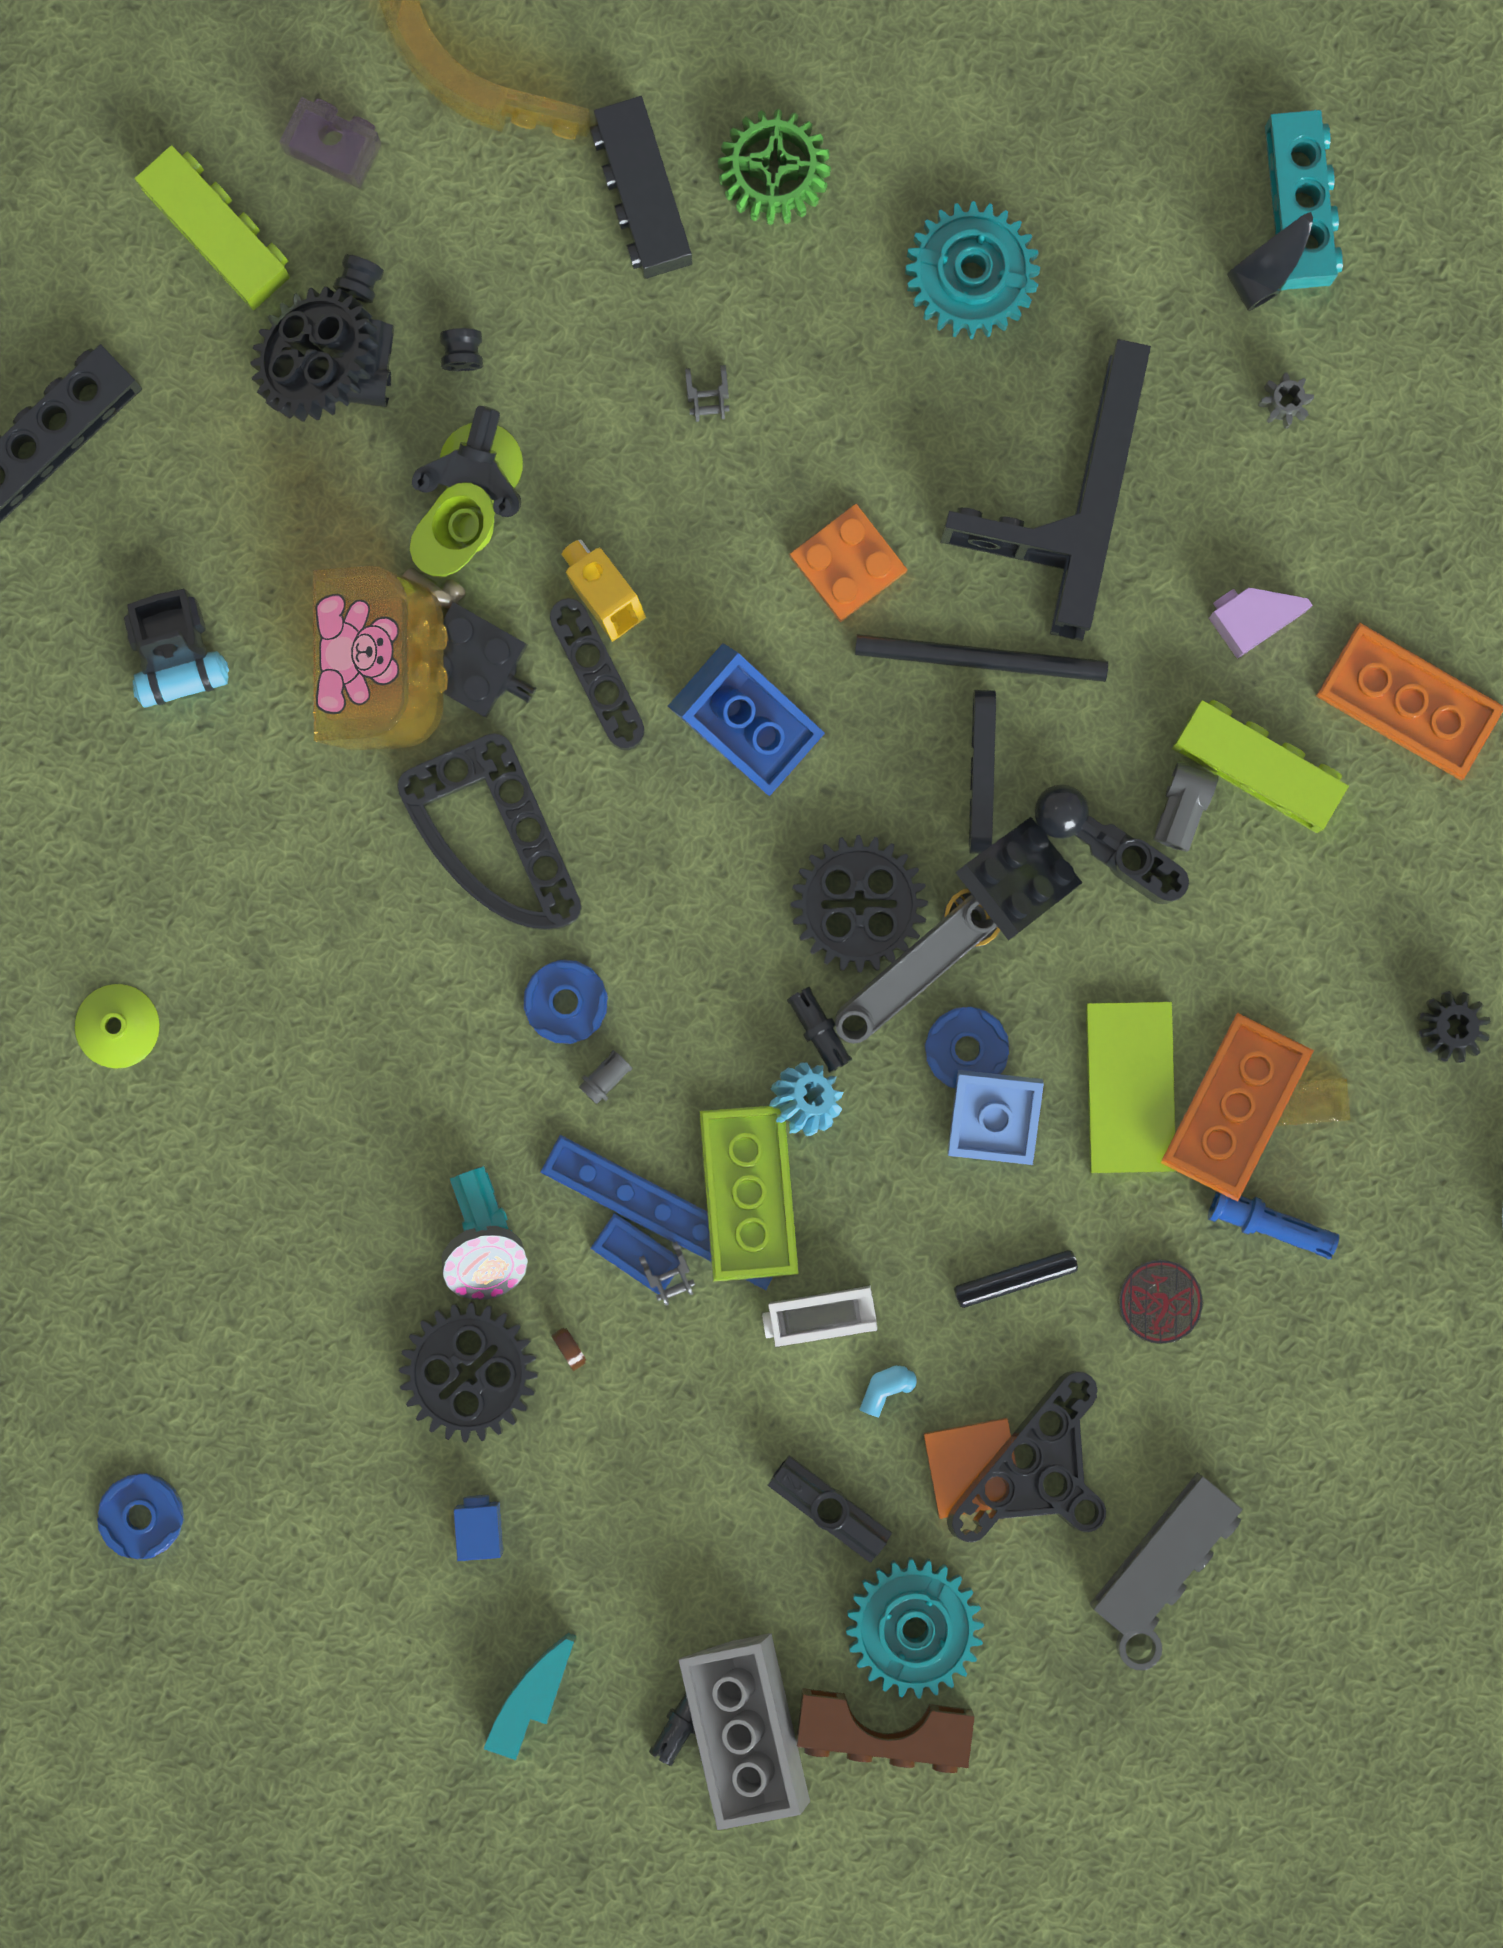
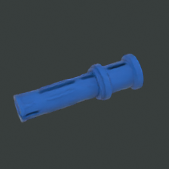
(1255, 1217)

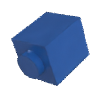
(478, 1529)

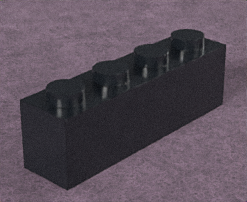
(642, 187)

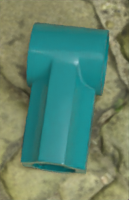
(478, 1200)

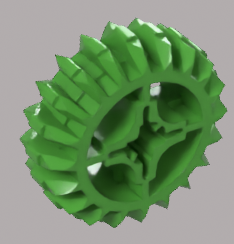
(758, 166)

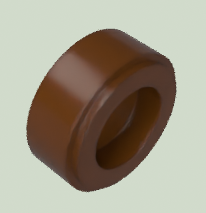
(569, 1348)

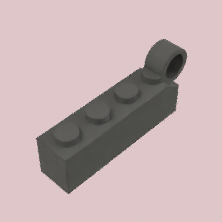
(1163, 1562)

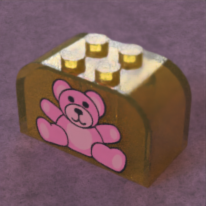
(376, 659)

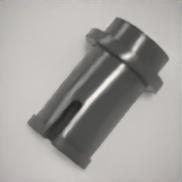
(605, 1077)

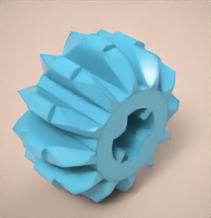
(821, 1096)

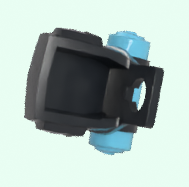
(171, 649)

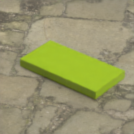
(1130, 1086)
(748, 1193)

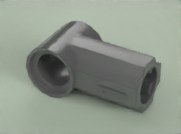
(1186, 800)

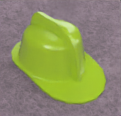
(453, 530)

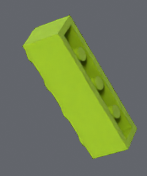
(212, 226)
(1261, 766)

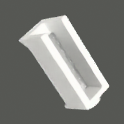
(820, 1316)

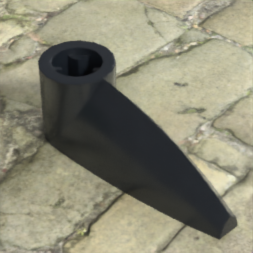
(1268, 267)

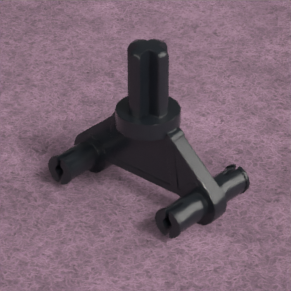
(473, 464)

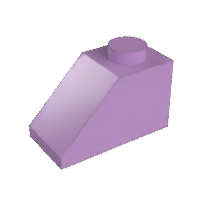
(1254, 616)

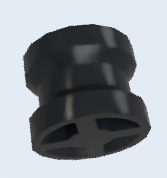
(358, 278)
(461, 349)

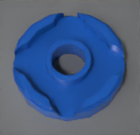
(565, 976)
(960, 1023)
(158, 1498)

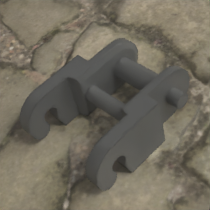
(722, 392)
(655, 1280)

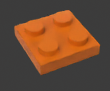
(848, 562)

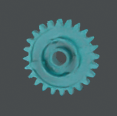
(979, 240)
(923, 1659)

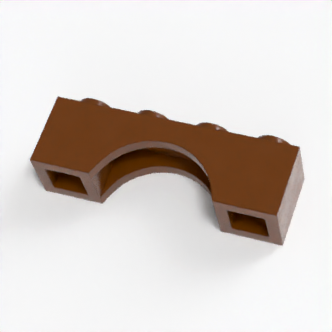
(937, 1738)

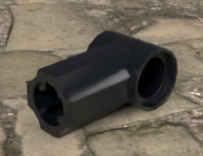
(375, 388)

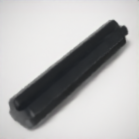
(1016, 1279)

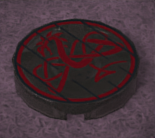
(1160, 1301)

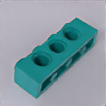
(1304, 134)

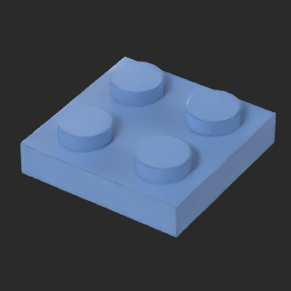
(995, 1117)

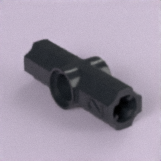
(851, 1526)

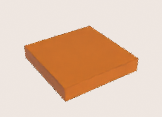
(958, 1458)

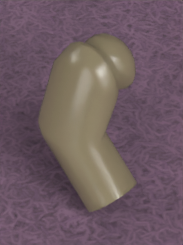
(447, 595)

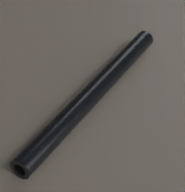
(981, 658)

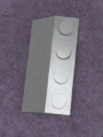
(744, 1732)

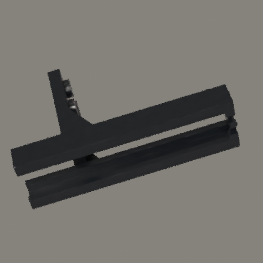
(1082, 540)

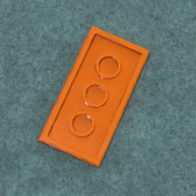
(1410, 701)
(1237, 1107)

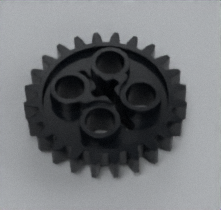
(314, 354)
(858, 865)
(443, 1344)

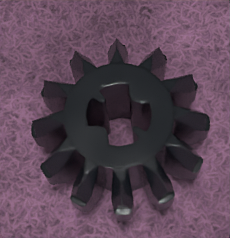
(1468, 1029)

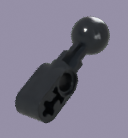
(1064, 813)

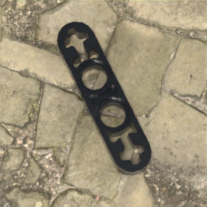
(601, 672)
(982, 770)

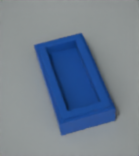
(624, 1244)

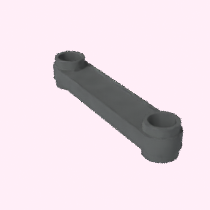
(914, 971)

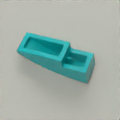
(530, 1699)

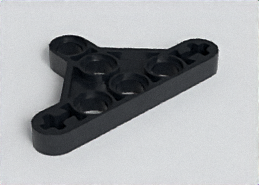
(1051, 1453)

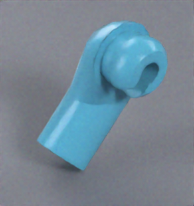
(885, 1384)

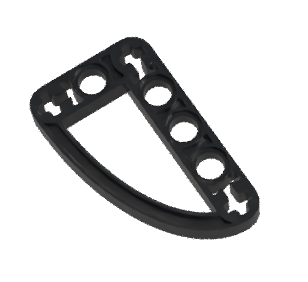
(511, 814)

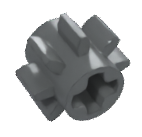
(1293, 409)

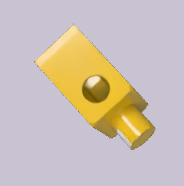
(602, 589)

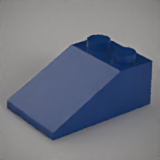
(746, 719)

